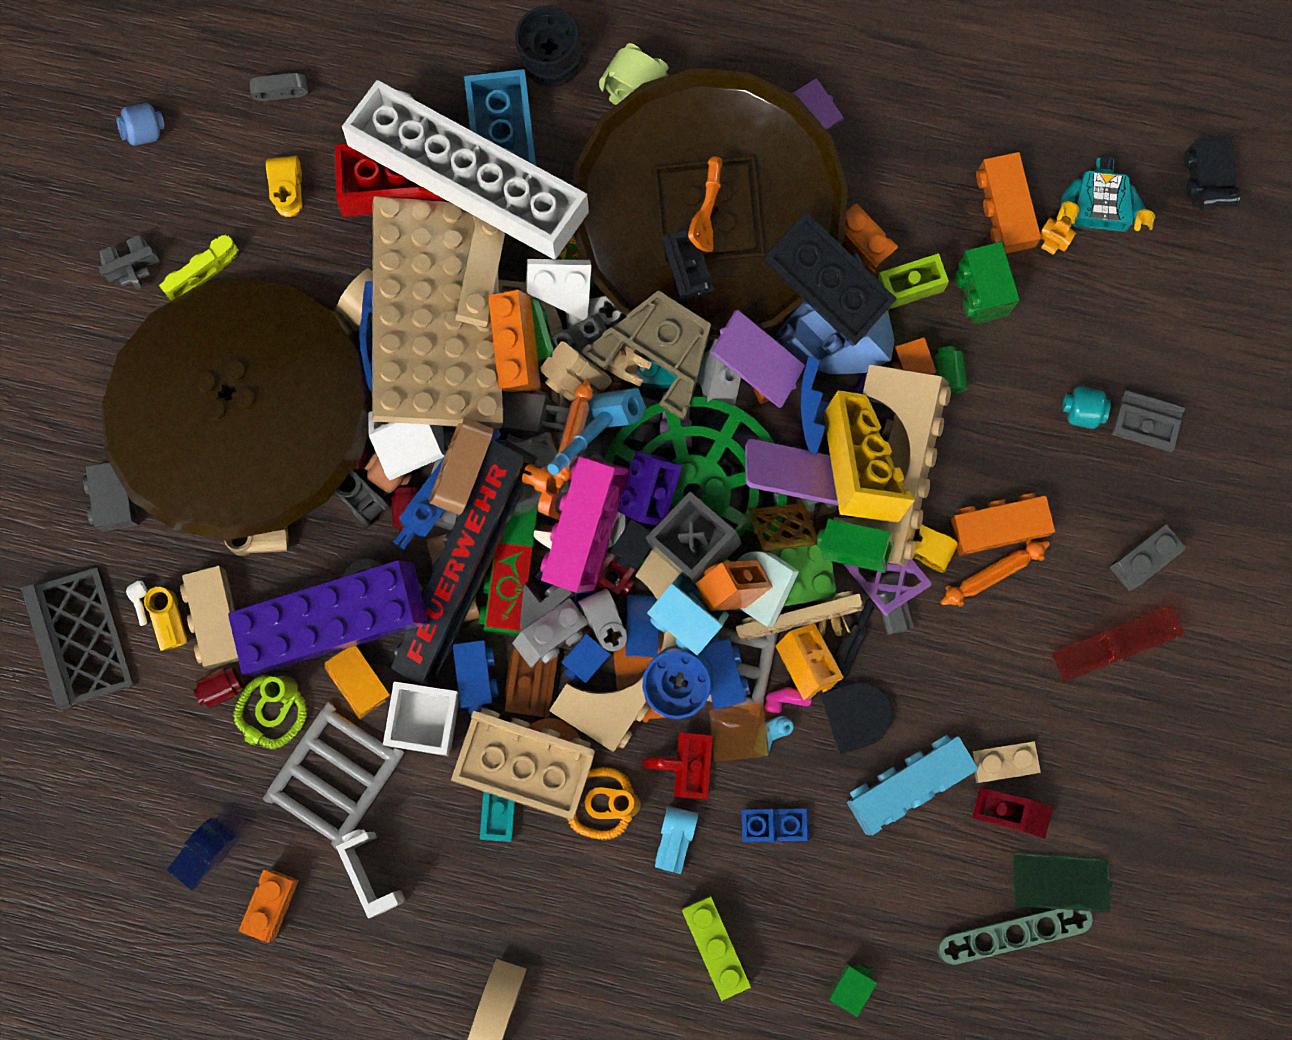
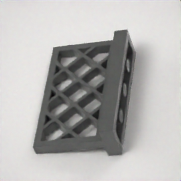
(49, 645)

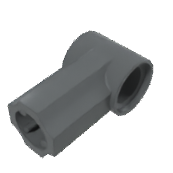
(899, 619)

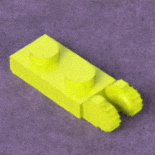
(201, 267)

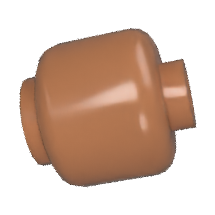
(378, 477)

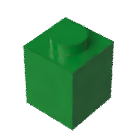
(852, 988)

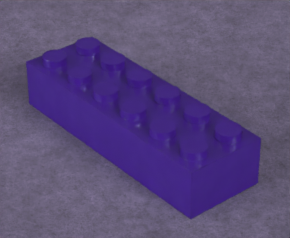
(328, 618)

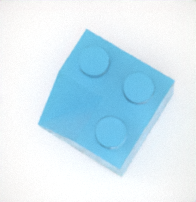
(686, 616)

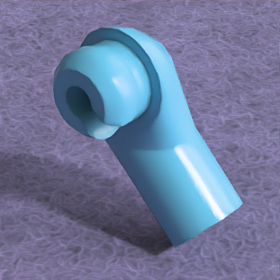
(778, 727)

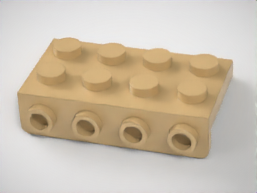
(524, 764)

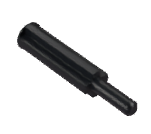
(852, 642)

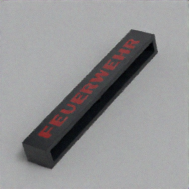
(464, 562)

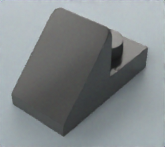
(536, 605)

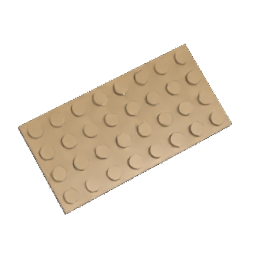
(423, 358)

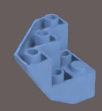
(810, 335)

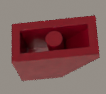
(1012, 813)

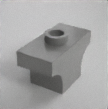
(717, 379)

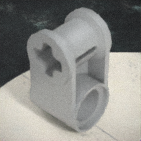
(601, 615)

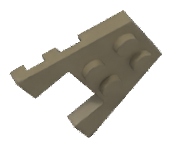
(666, 336)

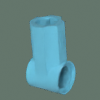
(677, 832)

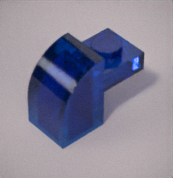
(201, 851)

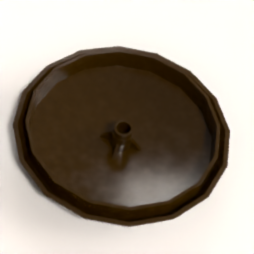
(237, 408)

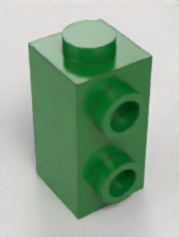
(855, 545)

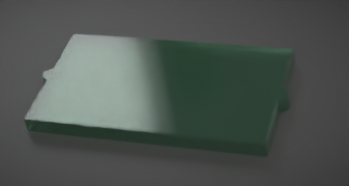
(1061, 882)

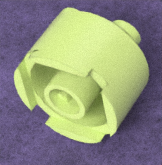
(629, 71)

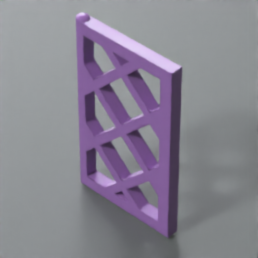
(908, 592)

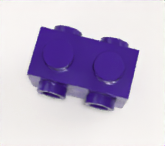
(649, 488)

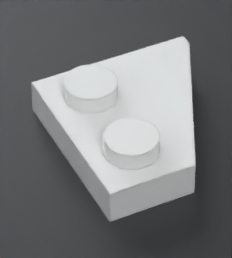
(561, 284)

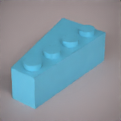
(911, 785)

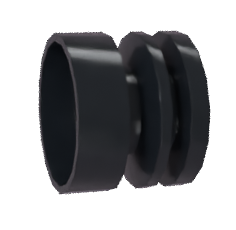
(545, 31)

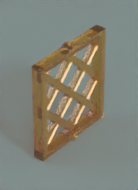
(781, 510)

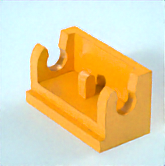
(809, 661)
(356, 681)

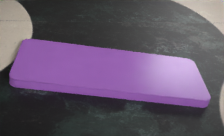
(789, 471)

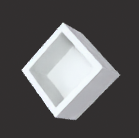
(421, 718)

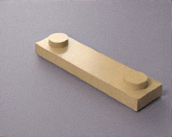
(480, 274)
(844, 604)

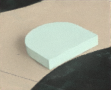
(782, 577)

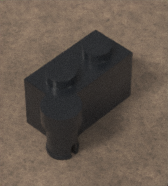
(1211, 173)

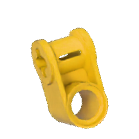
(285, 180)
(934, 548)

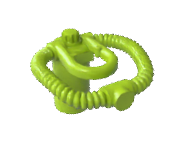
(272, 689)

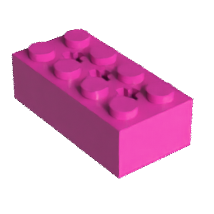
(584, 524)

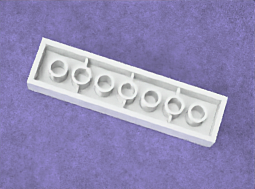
(466, 169)

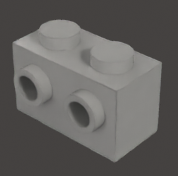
(551, 632)

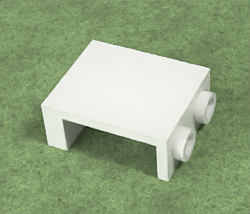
(359, 879)

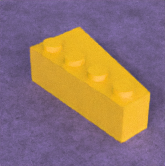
(861, 461)

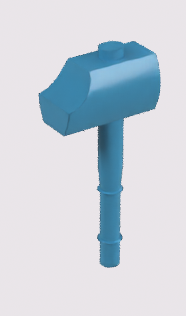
(605, 411)

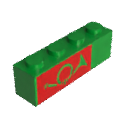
(509, 573)

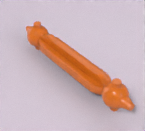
(574, 425)
(995, 573)

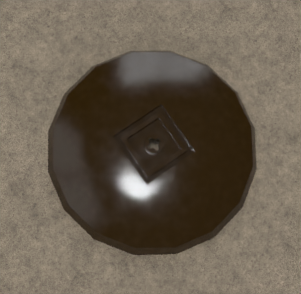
(649, 179)

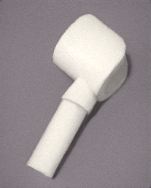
(135, 592)

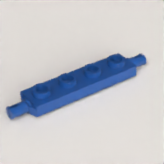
(420, 514)

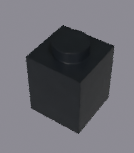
(631, 545)

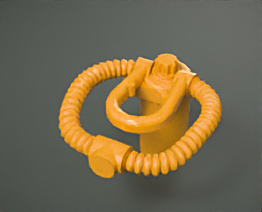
(622, 803)

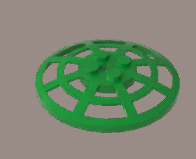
(701, 468)

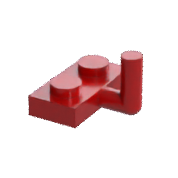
(691, 765)

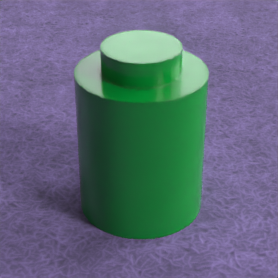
(951, 367)

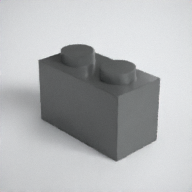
(109, 502)
(1147, 557)

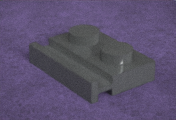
(1148, 421)

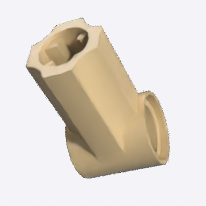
(267, 542)

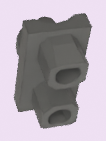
(130, 267)
(582, 333)

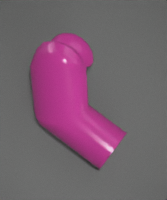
(786, 695)

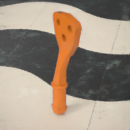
(701, 229)

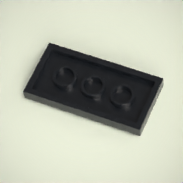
(829, 279)

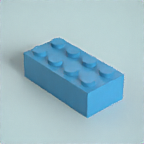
(501, 111)

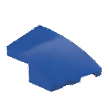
(812, 407)

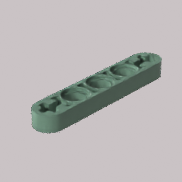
(1000, 942)

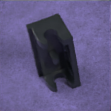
(687, 266)

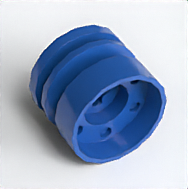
(661, 689)

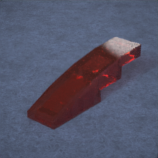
(1118, 643)

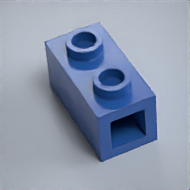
(473, 675)
(728, 686)

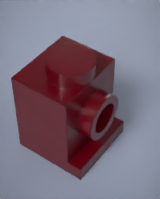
(623, 580)

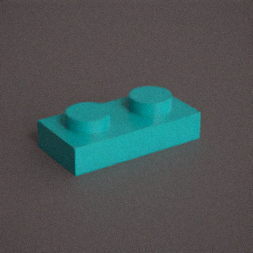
(497, 818)

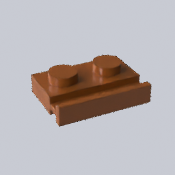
(528, 688)

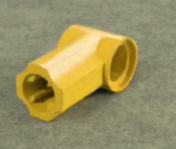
(166, 622)

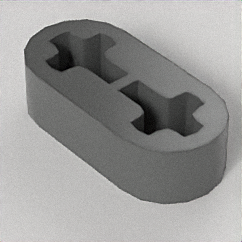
(278, 87)

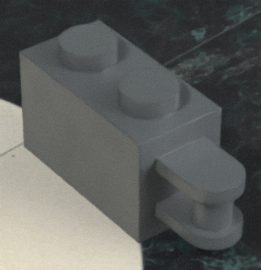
(531, 414)

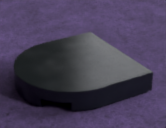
(857, 715)

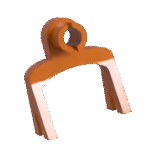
(545, 483)

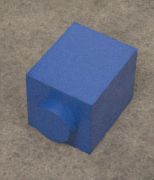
(585, 660)

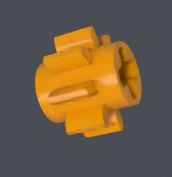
(1057, 234)

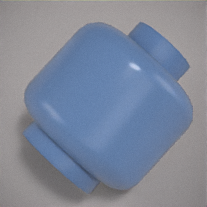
(140, 124)

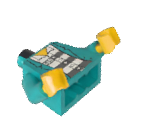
(1104, 201)

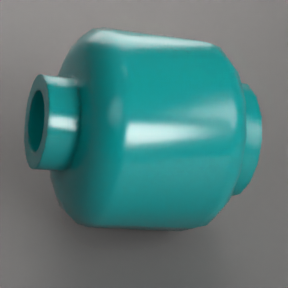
(1086, 407)

